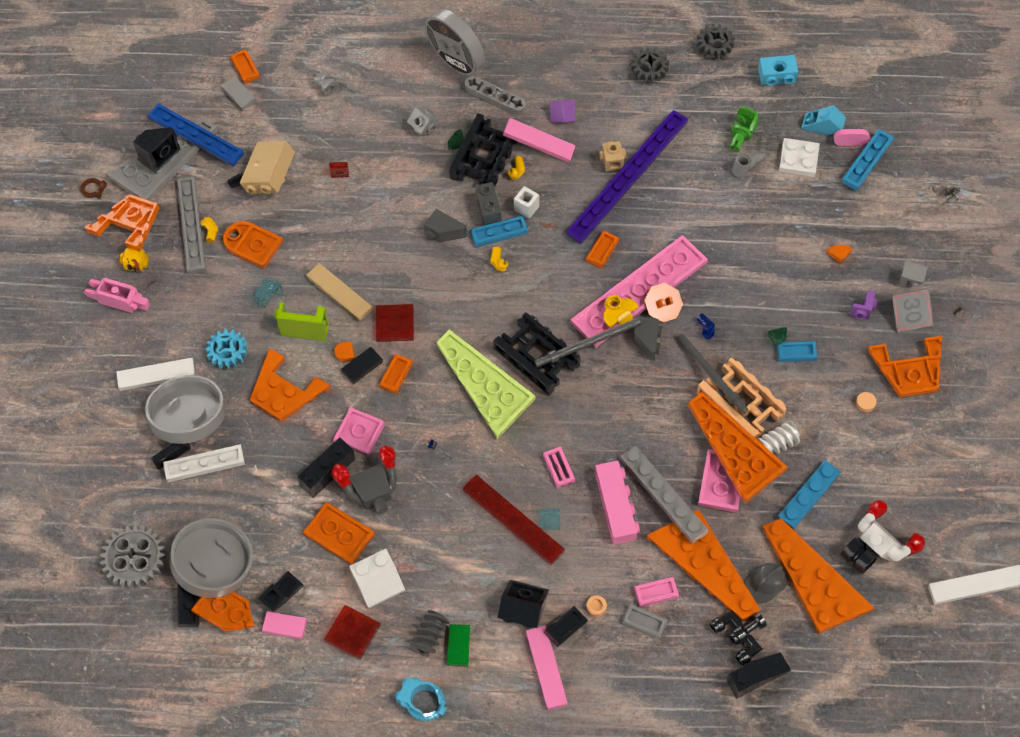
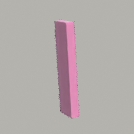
(539, 140)
(546, 668)

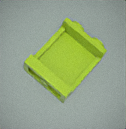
(302, 325)

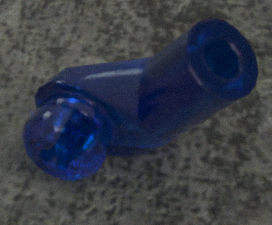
(708, 326)

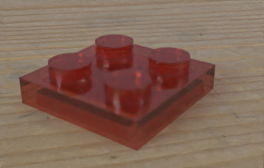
(394, 322)
(352, 632)

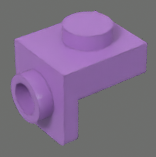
(864, 311)

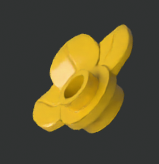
(620, 313)

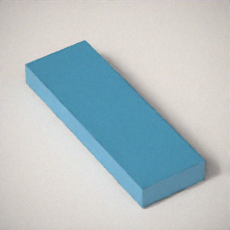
(499, 231)

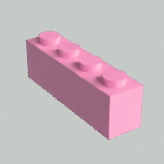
(616, 503)

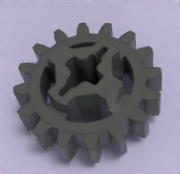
(715, 41)
(650, 65)

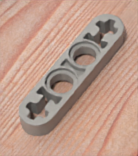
(496, 93)

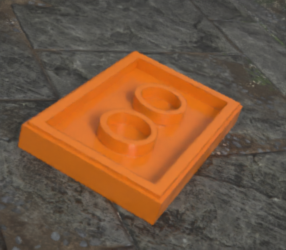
(339, 533)

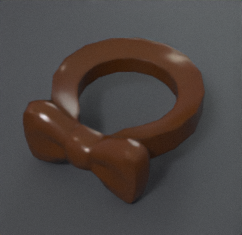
(102, 185)

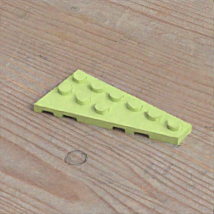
(489, 387)

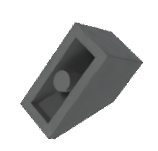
(443, 227)

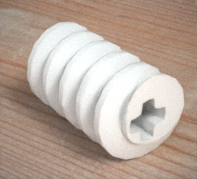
(780, 437)

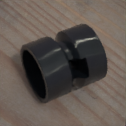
(861, 556)

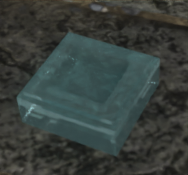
(550, 519)

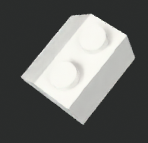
(377, 578)

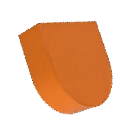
(344, 351)

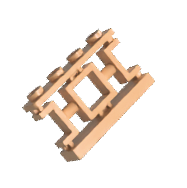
(753, 389)

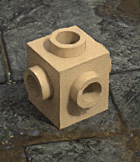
(612, 156)

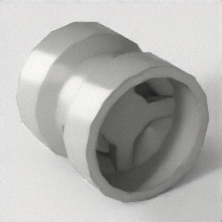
(326, 83)

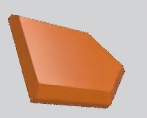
(226, 612)

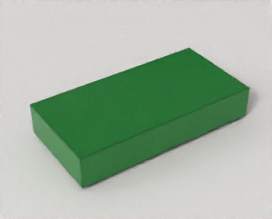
(458, 645)

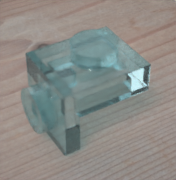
(263, 293)

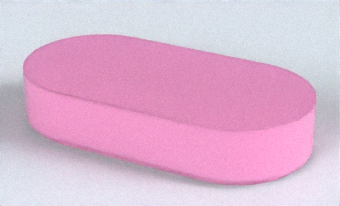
(851, 137)

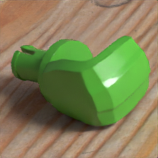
(749, 121)

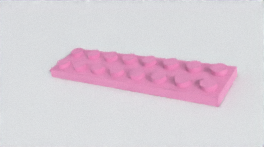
(669, 266)

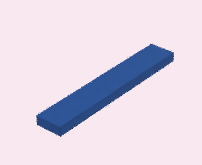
(196, 135)

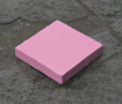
(360, 431)

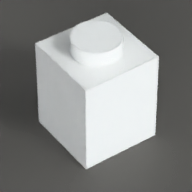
(526, 202)

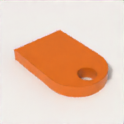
(252, 243)

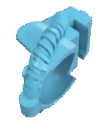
(410, 688)

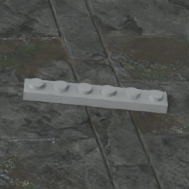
(664, 494)

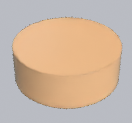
(866, 402)
(596, 606)

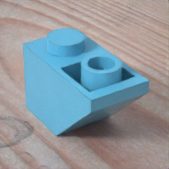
(824, 121)

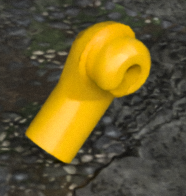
(496, 261)

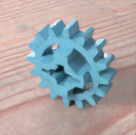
(226, 351)

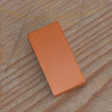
(245, 66)
(602, 249)
(396, 374)

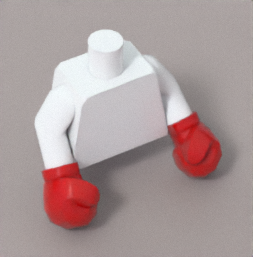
(884, 542)

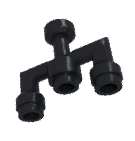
(741, 634)

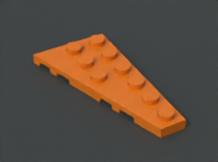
(740, 453)
(708, 566)
(820, 587)

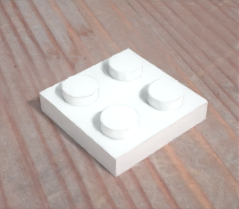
(799, 157)

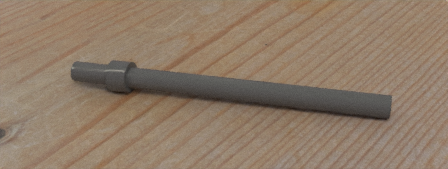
(554, 356)
(732, 396)

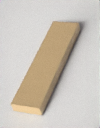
(339, 292)

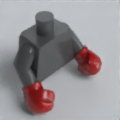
(371, 486)

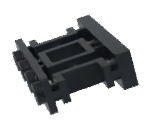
(470, 147)
(525, 362)

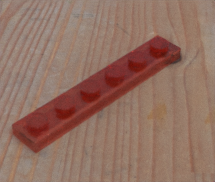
(513, 519)

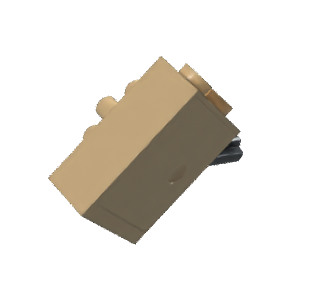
(265, 168)

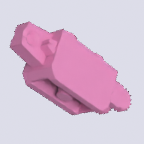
(117, 295)

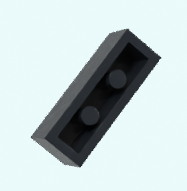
(318, 473)

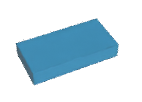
(797, 351)

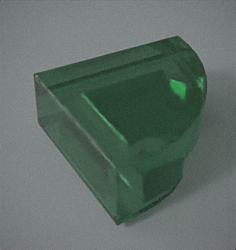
(455, 140)
(778, 335)

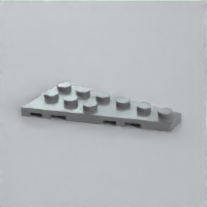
(144, 182)

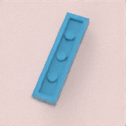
(867, 159)
(809, 494)

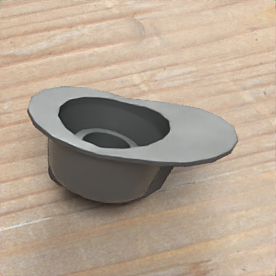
(766, 582)

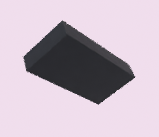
(362, 365)
(170, 453)
(566, 626)

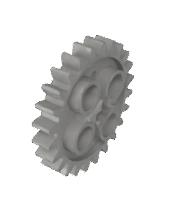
(135, 540)

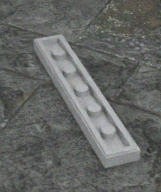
(191, 225)

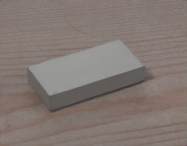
(238, 93)
(644, 621)

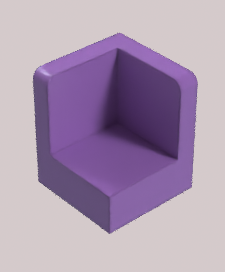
(562, 110)

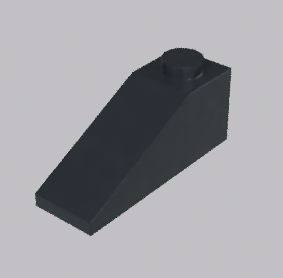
(757, 674)

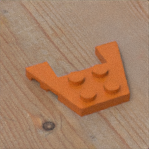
(132, 214)
(911, 375)
(279, 396)

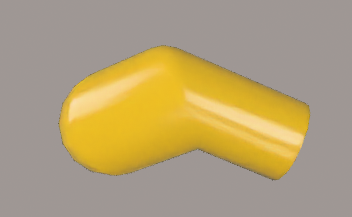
(519, 168)
(212, 228)

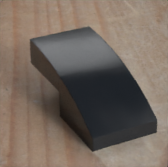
(281, 592)

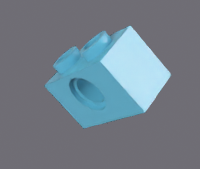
(778, 70)

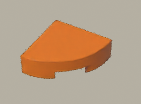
(839, 252)

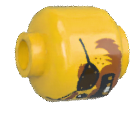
(134, 260)

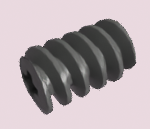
(428, 633)

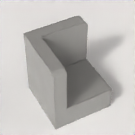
(912, 272)

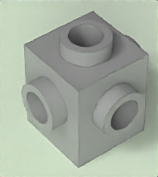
(423, 120)

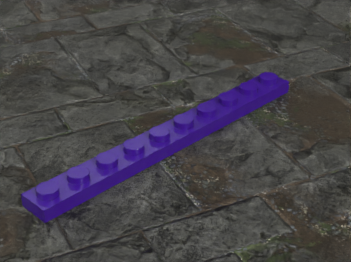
(626, 177)

